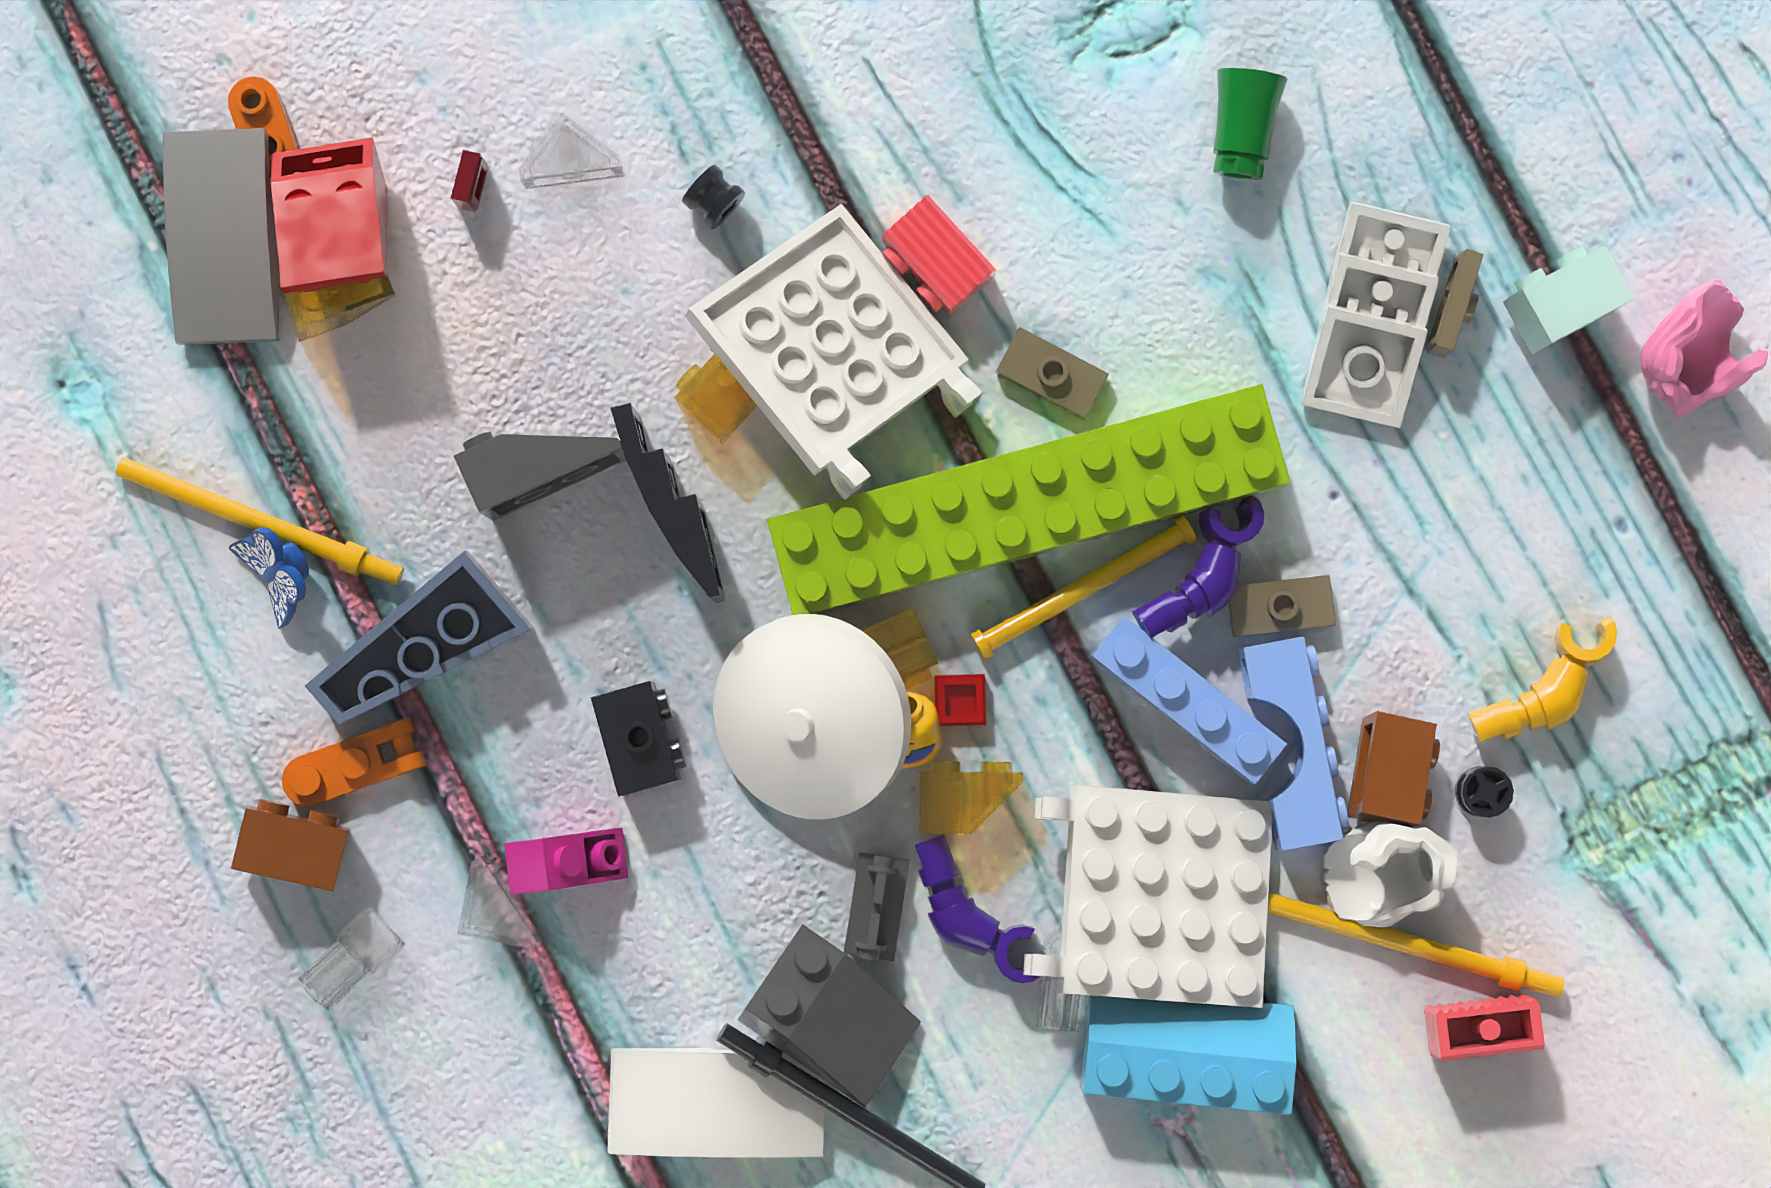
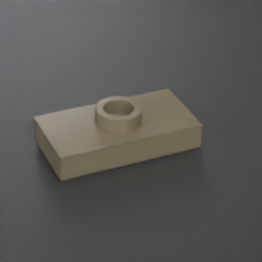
(1457, 303)
(1052, 373)
(1282, 606)

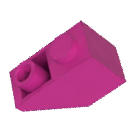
(566, 861)

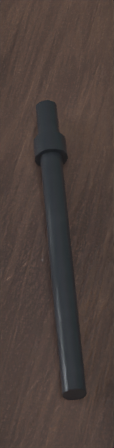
(767, 1061)

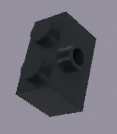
(638, 738)

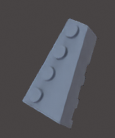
(431, 632)

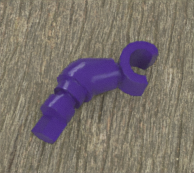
(1214, 576)
(958, 918)

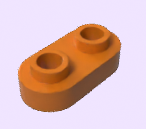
(268, 114)

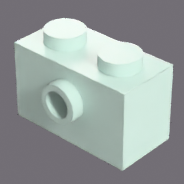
(1568, 298)

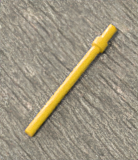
(349, 556)
(1507, 972)

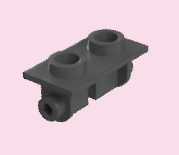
(876, 907)

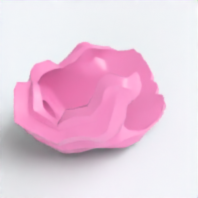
(1690, 351)

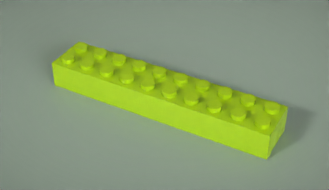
(1028, 502)

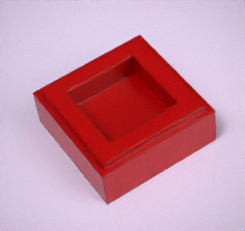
(960, 699)

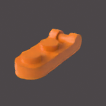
(351, 765)

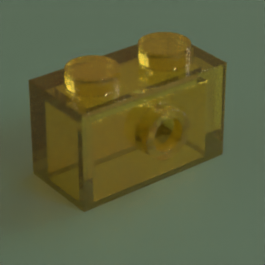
(714, 398)

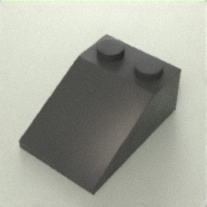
(522, 469)
(830, 1016)

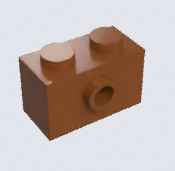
(1393, 770)
(289, 845)

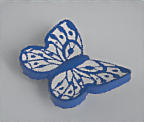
(280, 566)

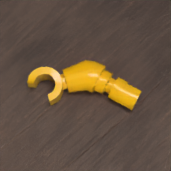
(1557, 693)

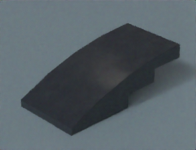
(678, 517)

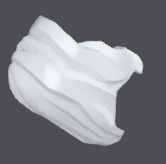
(1387, 872)

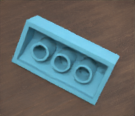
(1191, 1053)

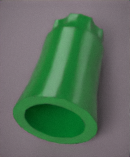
(1245, 120)

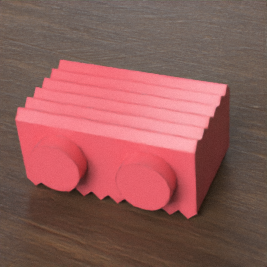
(936, 256)
(1484, 1027)

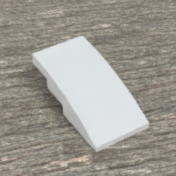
(1375, 314)
(707, 1107)

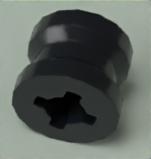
(713, 197)
(1493, 788)

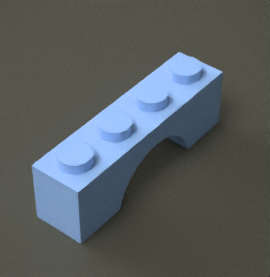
(1188, 700)
(1306, 805)

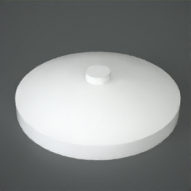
(812, 716)

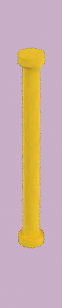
(1084, 587)

